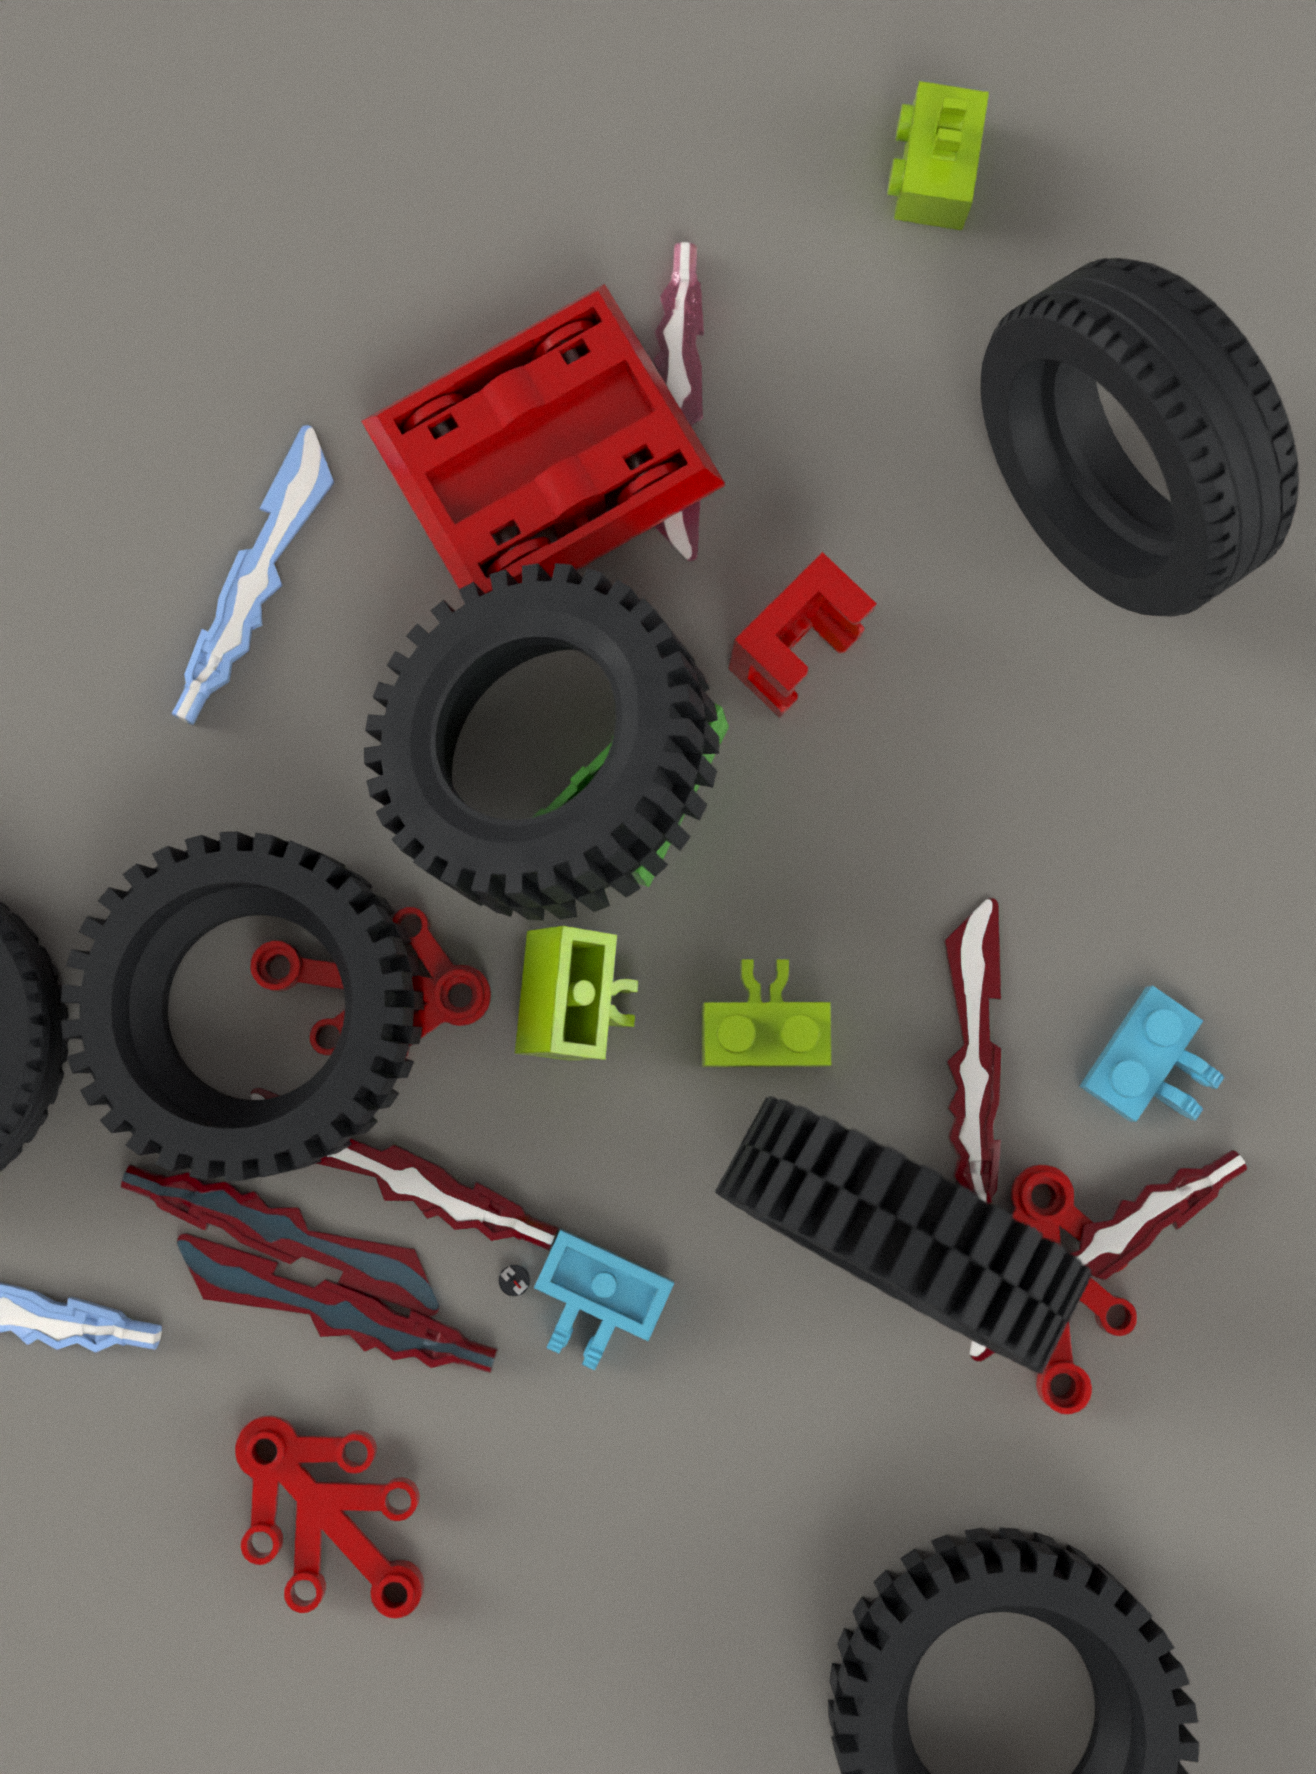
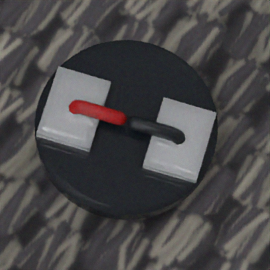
(514, 1280)

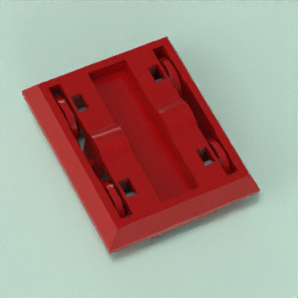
(537, 443)

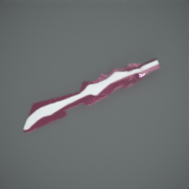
(682, 373)

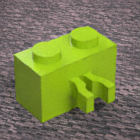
(940, 155)
(569, 994)
(766, 1032)

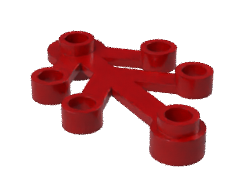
(435, 989)
(1047, 1220)
(321, 1508)

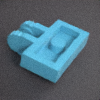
(1142, 1056)
(604, 1287)

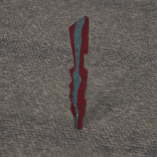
(282, 1233)
(335, 1309)

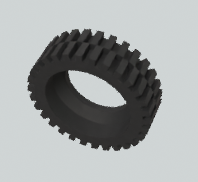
(622, 811)
(130, 985)
(906, 1231)
(1124, 1650)

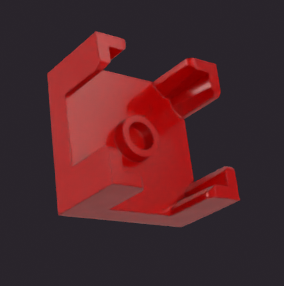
(817, 600)

